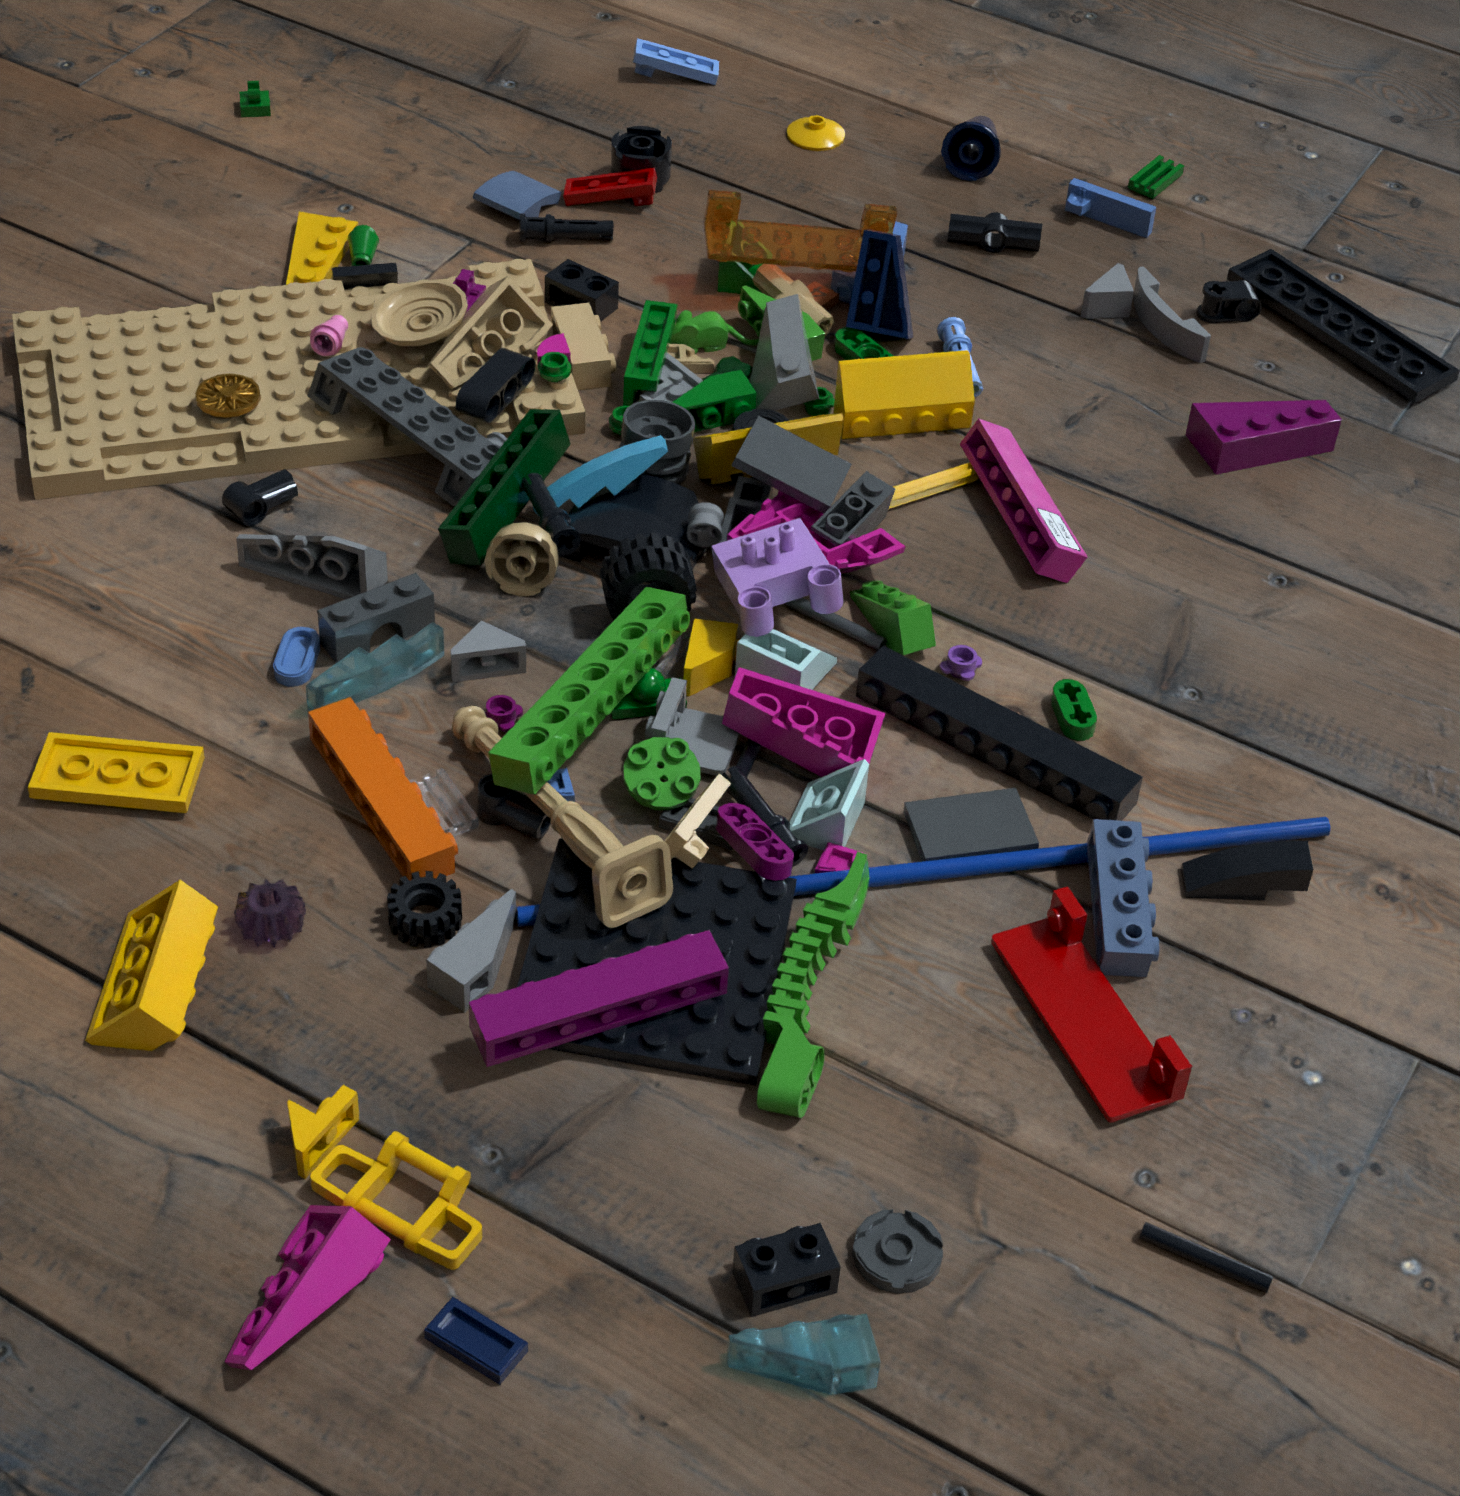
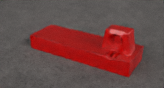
(633, 184)

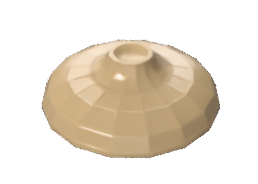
(419, 312)

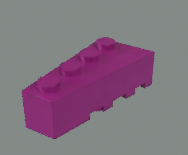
(1261, 432)

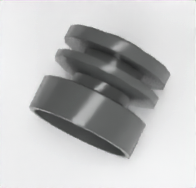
(673, 423)

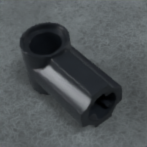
(253, 501)
(507, 806)

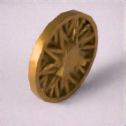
(228, 395)

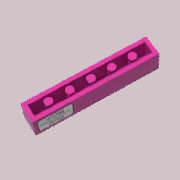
(1023, 501)

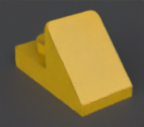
(319, 1133)

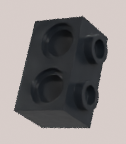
(577, 284)

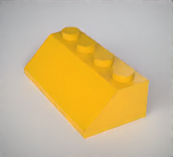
(905, 394)
(717, 451)
(154, 971)

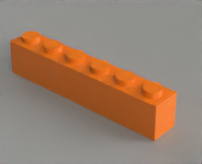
(381, 790)

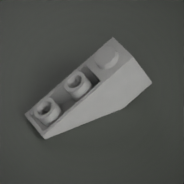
(472, 958)

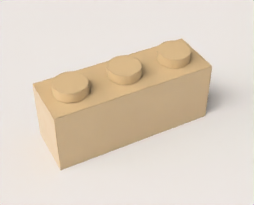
(588, 347)

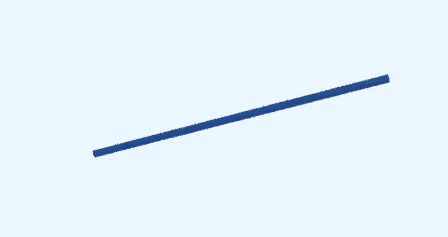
(1041, 858)

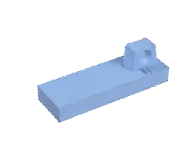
(654, 56)

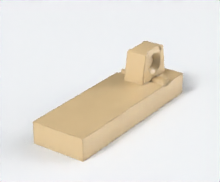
(683, 838)

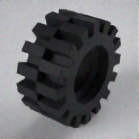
(424, 892)

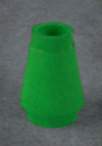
(362, 245)

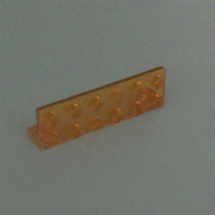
(784, 243)

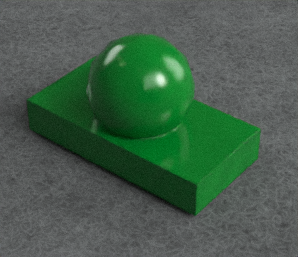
(642, 697)

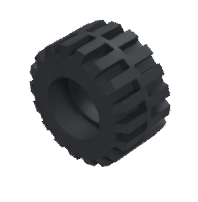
(644, 561)

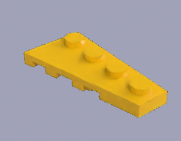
(318, 247)

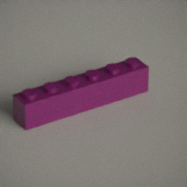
(597, 997)

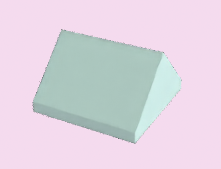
(831, 806)

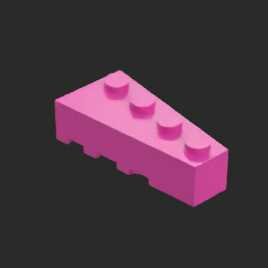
(801, 723)

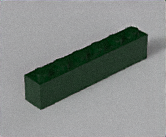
(497, 492)

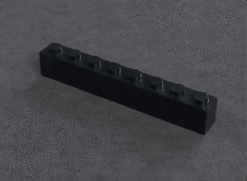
(998, 736)

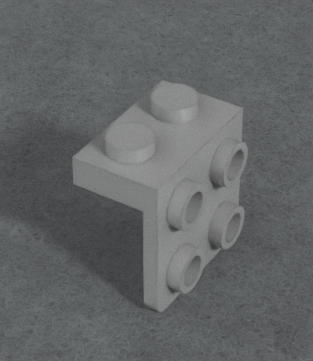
(702, 731)

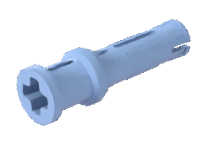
(958, 342)

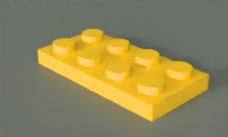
(116, 772)

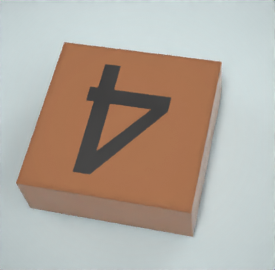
(823, 296)

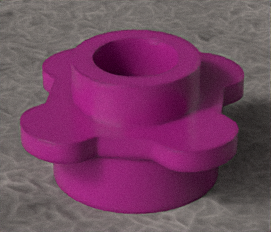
(503, 711)

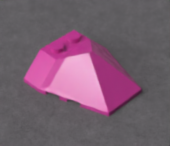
(847, 557)

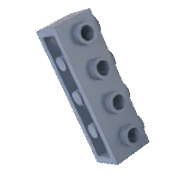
(1121, 899)

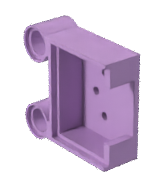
(773, 570)

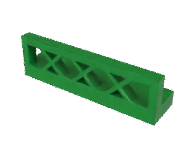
(649, 349)

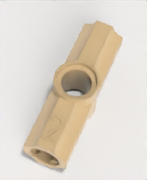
(777, 284)

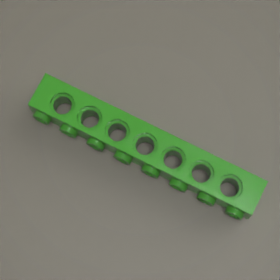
(588, 691)

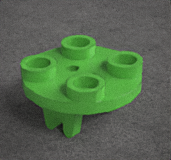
(679, 770)

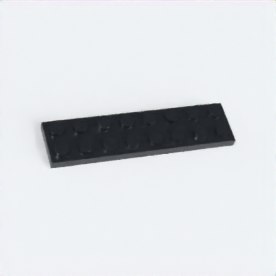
(1345, 326)

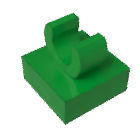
(254, 102)

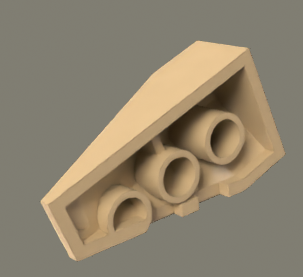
(495, 321)

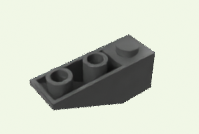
(855, 511)

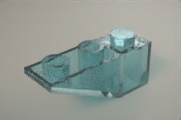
(816, 1355)

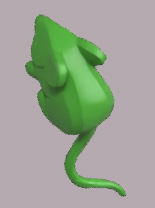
(705, 332)

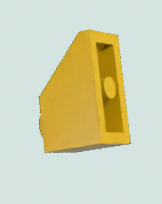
(709, 654)

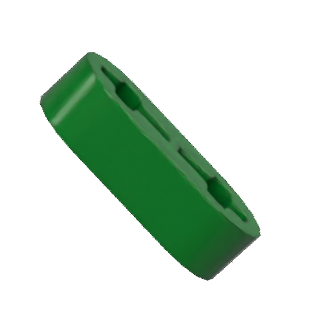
(1066, 711)

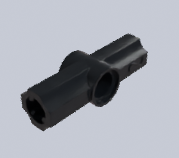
(1010, 232)

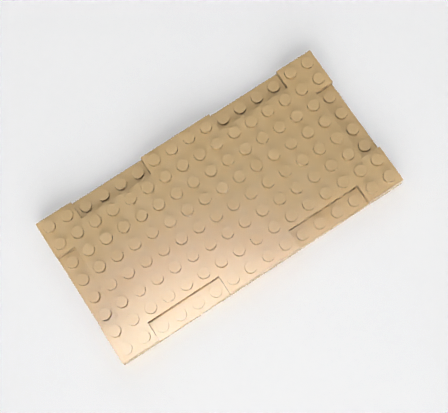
(119, 408)

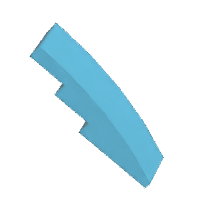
(611, 470)

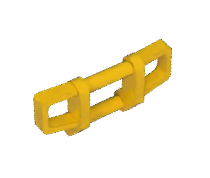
(380, 1173)

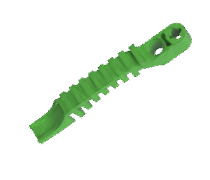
(796, 1063)

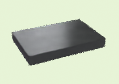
(791, 465)
(970, 825)

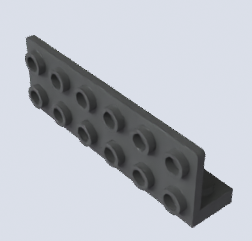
(408, 410)

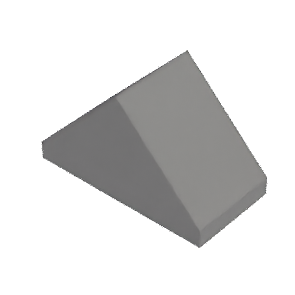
(1109, 295)
(487, 654)

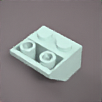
(783, 658)

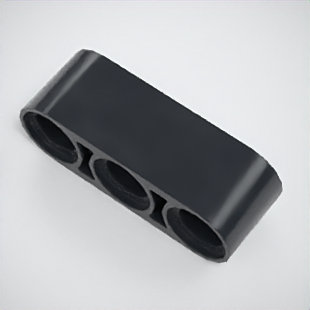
(495, 385)

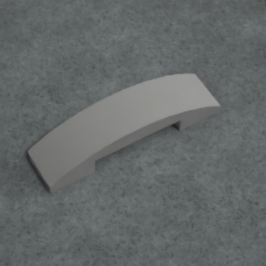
(1180, 335)

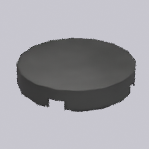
(897, 1251)

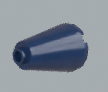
(972, 149)

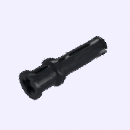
(551, 228)
(552, 519)
(747, 795)

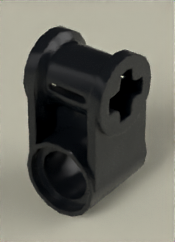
(1229, 301)

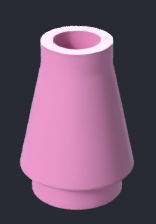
(328, 337)

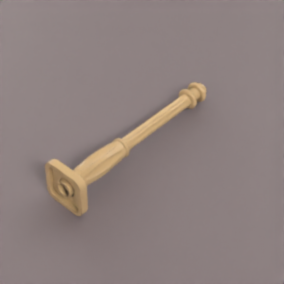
(624, 878)

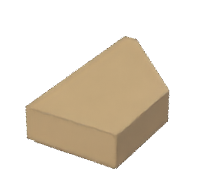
(690, 360)

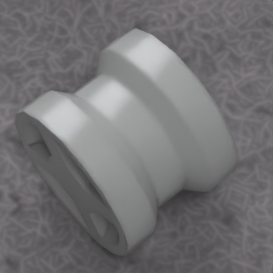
(705, 524)

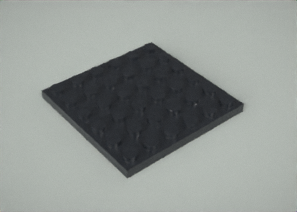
(708, 1038)

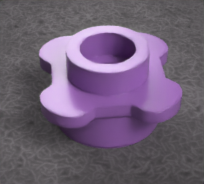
(961, 662)

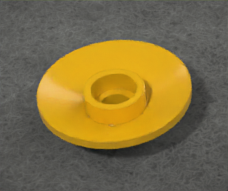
(815, 133)

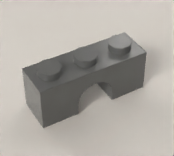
(351, 622)

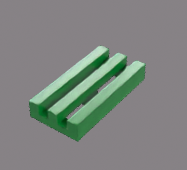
(1150, 175)

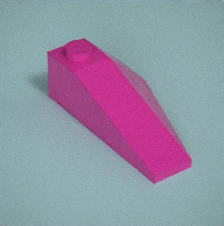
(322, 1262)

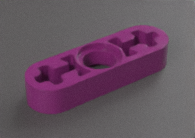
(754, 841)

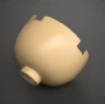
(522, 559)

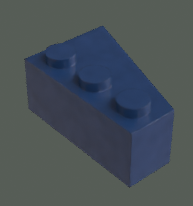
(880, 287)

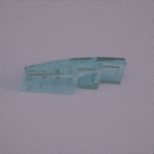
(369, 674)

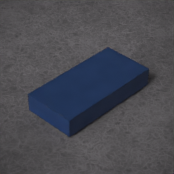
(476, 1340)

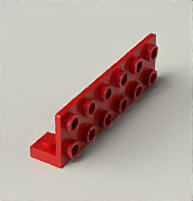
(1088, 1016)

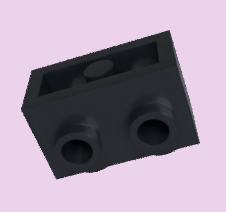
(785, 1269)

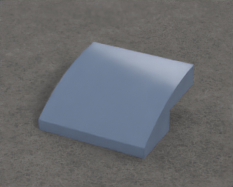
(516, 194)

